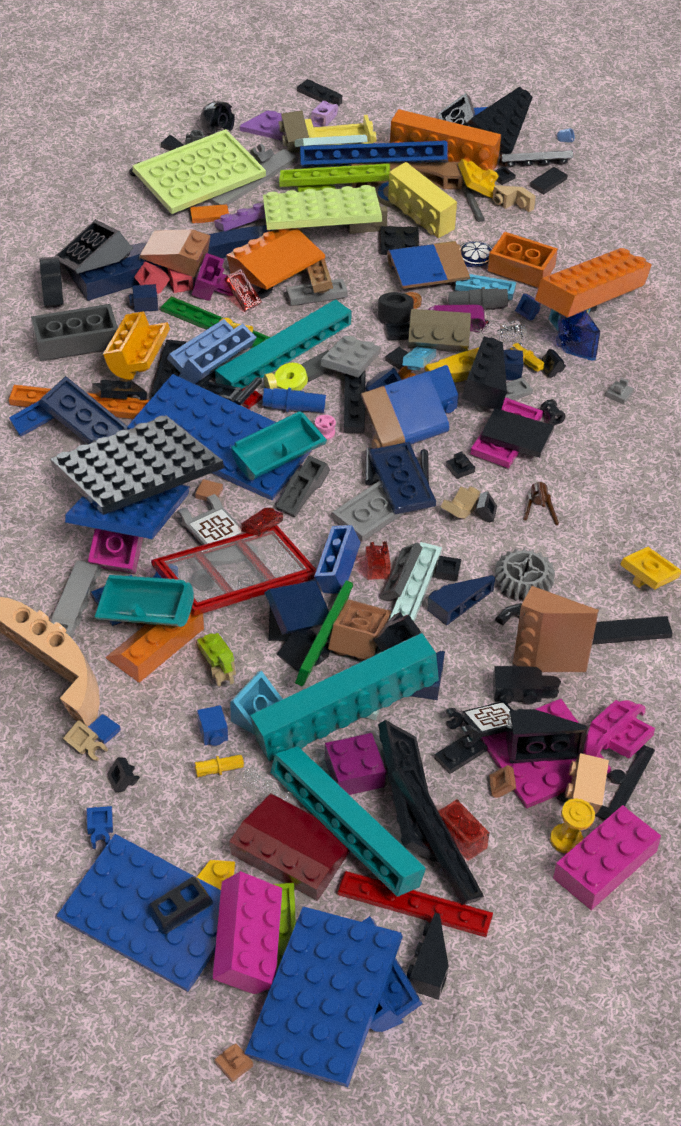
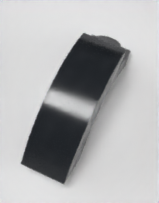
(51, 280)

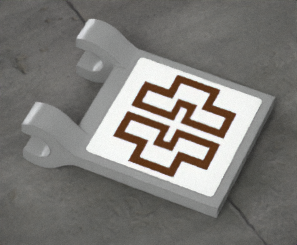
(211, 525)

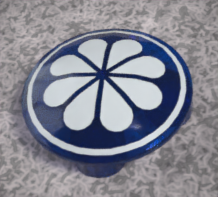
(475, 253)

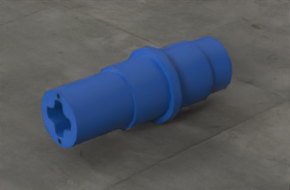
(293, 400)

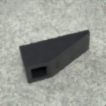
(432, 965)

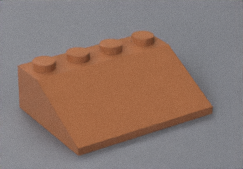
(554, 633)

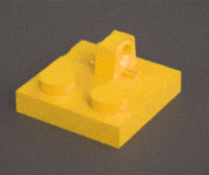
(478, 179)
(650, 568)

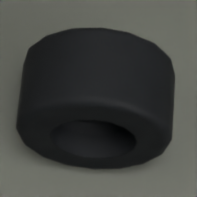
(395, 307)

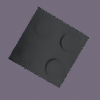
(398, 237)

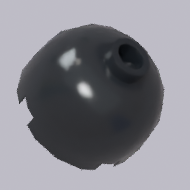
(217, 115)

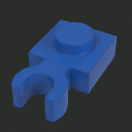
(99, 824)

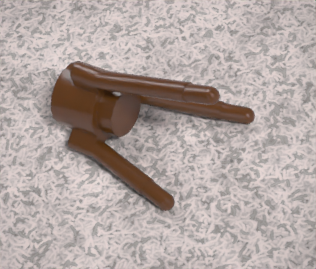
(539, 496)

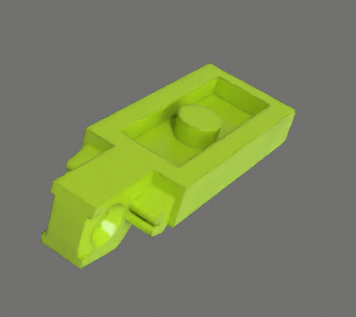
(216, 651)

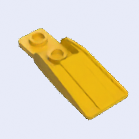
(458, 364)

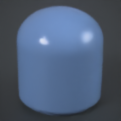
(566, 135)

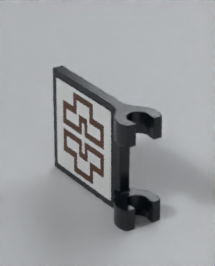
(480, 721)

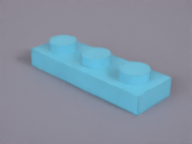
(477, 282)

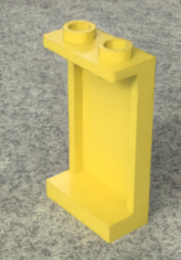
(364, 128)

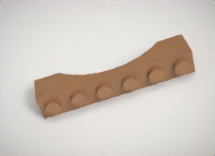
(442, 174)

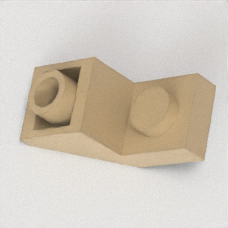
(510, 195)
(463, 503)

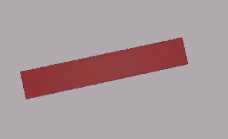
(416, 904)

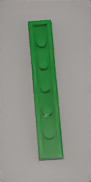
(198, 316)
(323, 634)

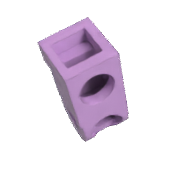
(323, 114)

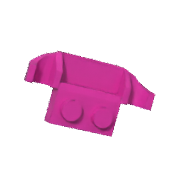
(619, 729)

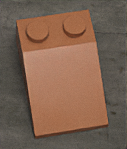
(177, 249)
(357, 628)

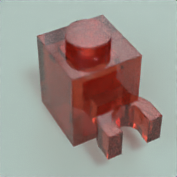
(377, 561)

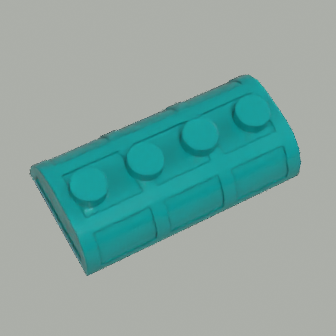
(276, 445)
(146, 600)

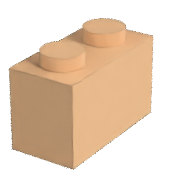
(588, 780)

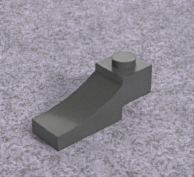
(303, 485)

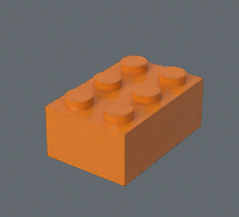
(522, 259)

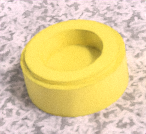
(270, 381)

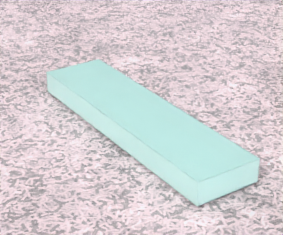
(330, 140)

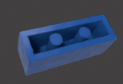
(337, 558)

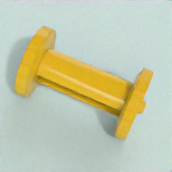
(576, 816)

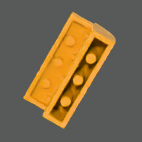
(134, 345)

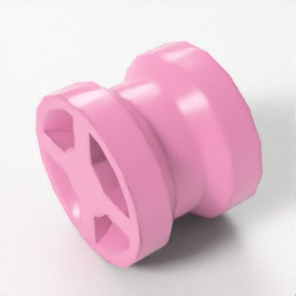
(326, 425)

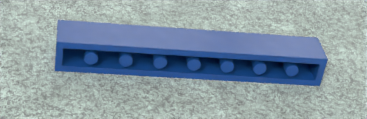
(373, 153)

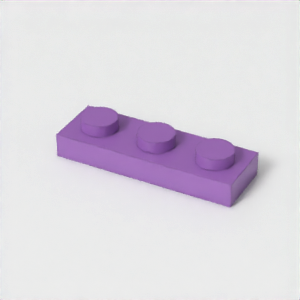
(240, 218)

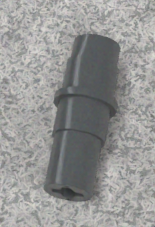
(484, 297)

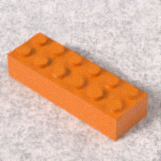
(463, 141)

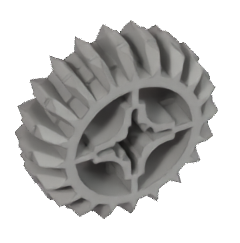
(521, 570)

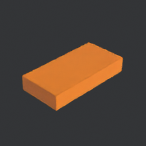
(208, 213)

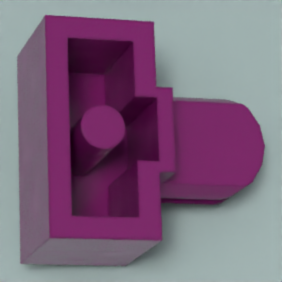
(211, 278)

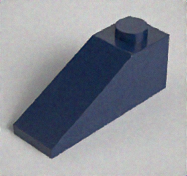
(457, 598)

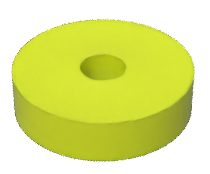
(290, 370)

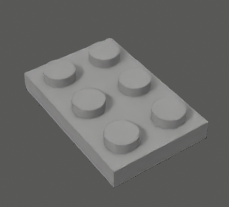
(351, 356)
(366, 512)

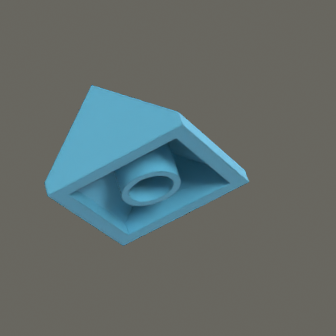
(252, 698)

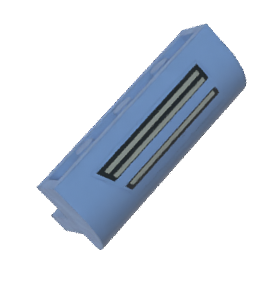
(211, 350)

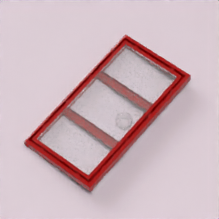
(236, 568)

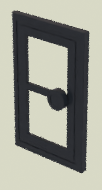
(628, 782)

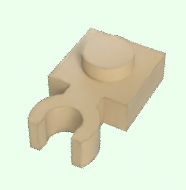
(219, 675)
(83, 739)

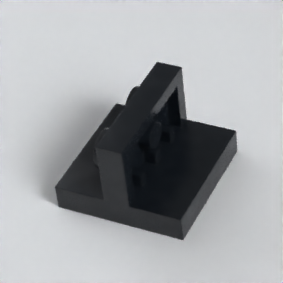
(396, 631)

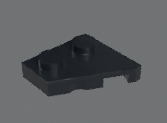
(118, 389)

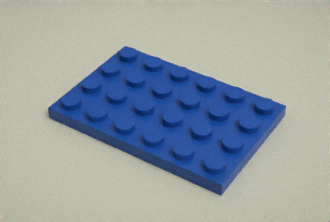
(137, 519)
(113, 911)
(324, 996)

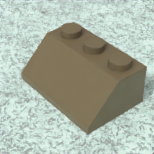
(439, 330)

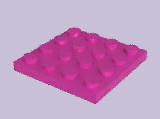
(538, 779)

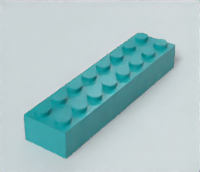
(346, 697)

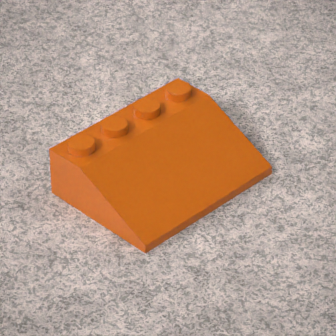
(274, 257)

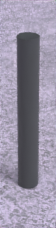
(472, 201)

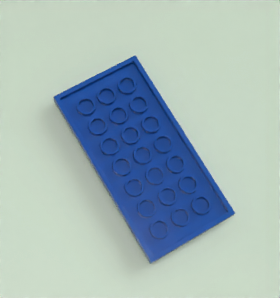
(217, 426)

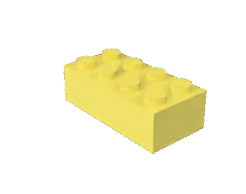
(422, 200)

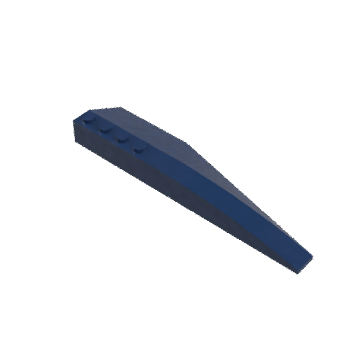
(121, 275)

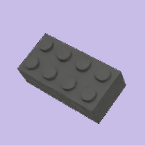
(73, 331)

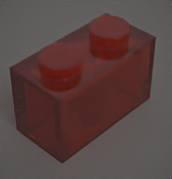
(465, 829)

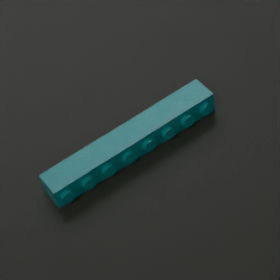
(285, 345)
(348, 821)

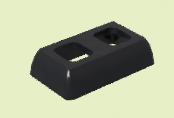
(184, 911)

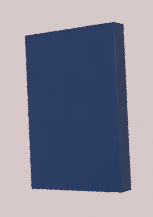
(298, 606)

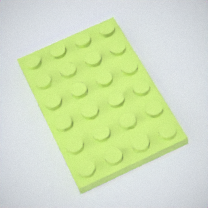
(198, 171)
(321, 207)

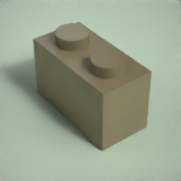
(293, 128)

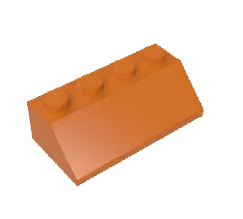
(153, 646)

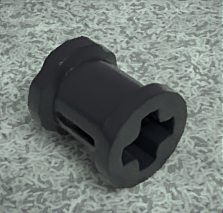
(552, 412)

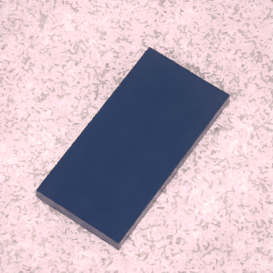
(80, 412)
(402, 478)

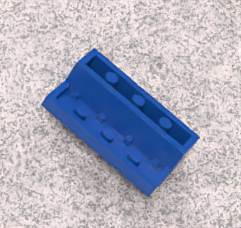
(397, 998)

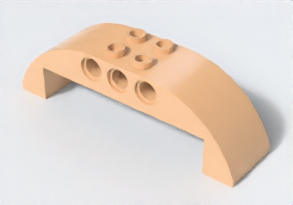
(56, 650)

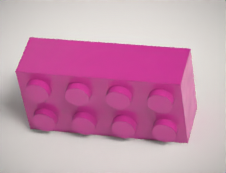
(606, 857)
(247, 933)

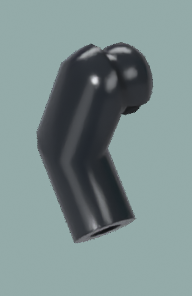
(507, 613)

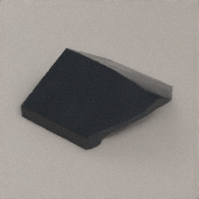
(298, 646)

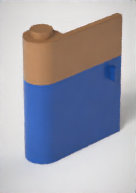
(428, 264)
(405, 411)

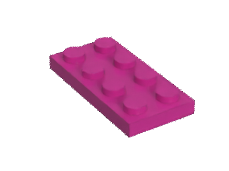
(498, 454)

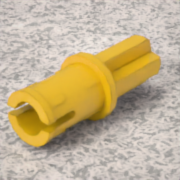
(529, 358)
(218, 765)

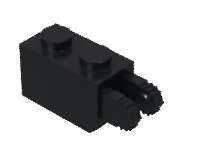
(523, 684)

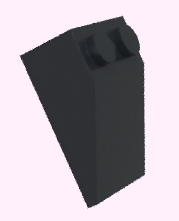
(543, 737)

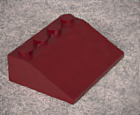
(289, 846)

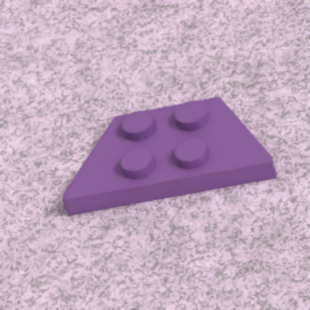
(264, 125)

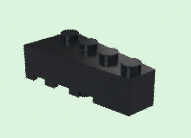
(487, 377)

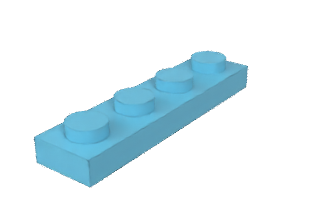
(419, 357)

